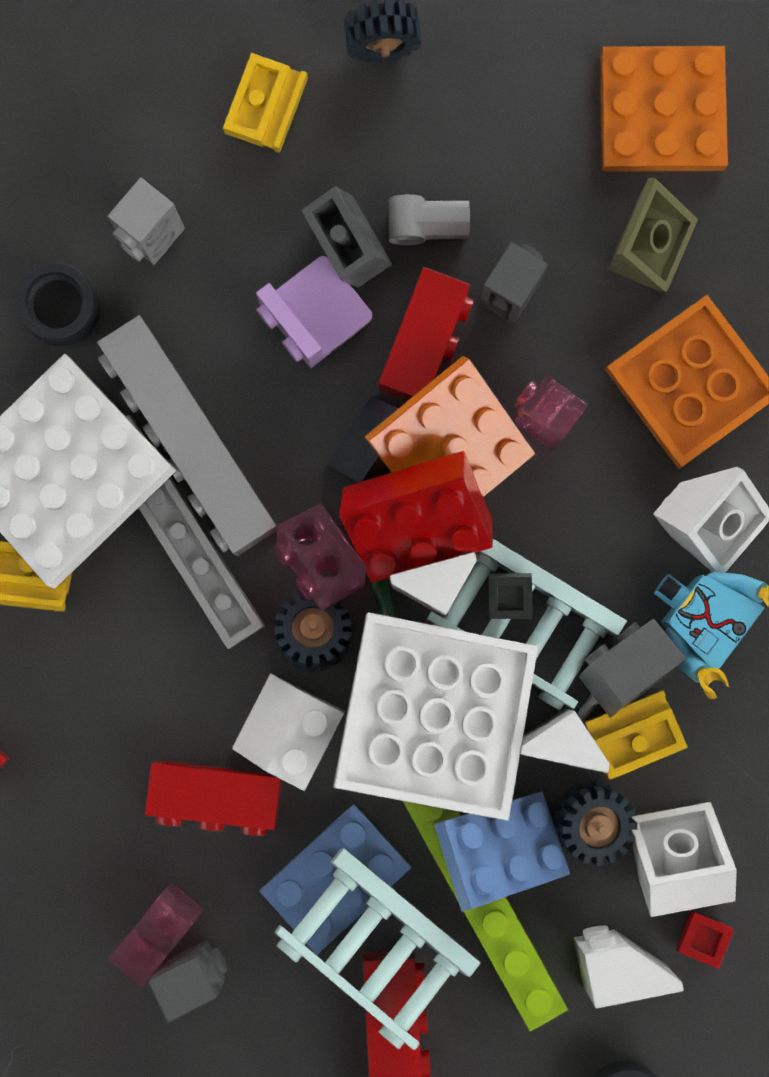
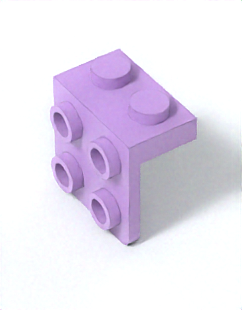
(314, 311)

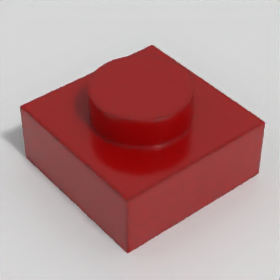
(704, 939)

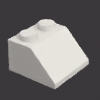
(288, 731)
(683, 860)
(620, 970)

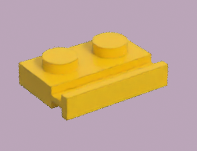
(265, 102)
(23, 587)
(637, 734)

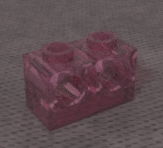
(548, 411)
(327, 553)
(156, 934)

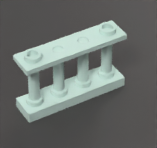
(560, 602)
(415, 933)

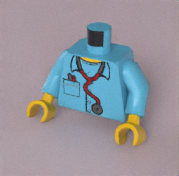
(710, 620)

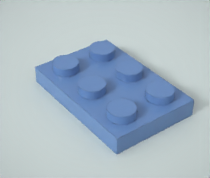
(500, 856)
(310, 873)

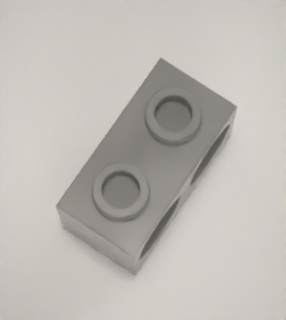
(145, 222)

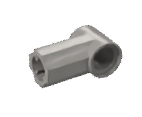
(415, 220)

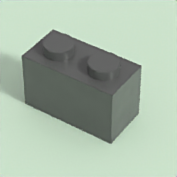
(346, 237)
(513, 282)
(631, 666)
(188, 980)

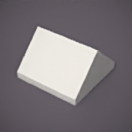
(436, 583)
(564, 741)

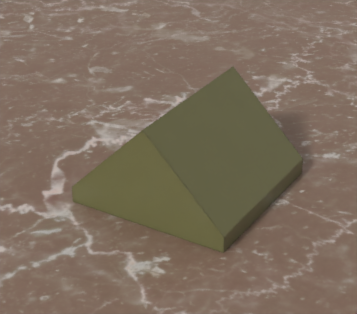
(653, 238)

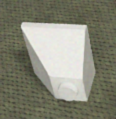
(714, 516)

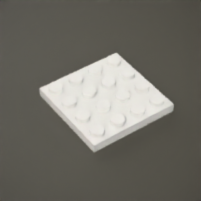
(70, 471)
(436, 716)

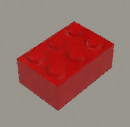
(417, 516)

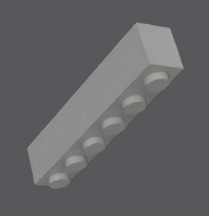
(187, 436)

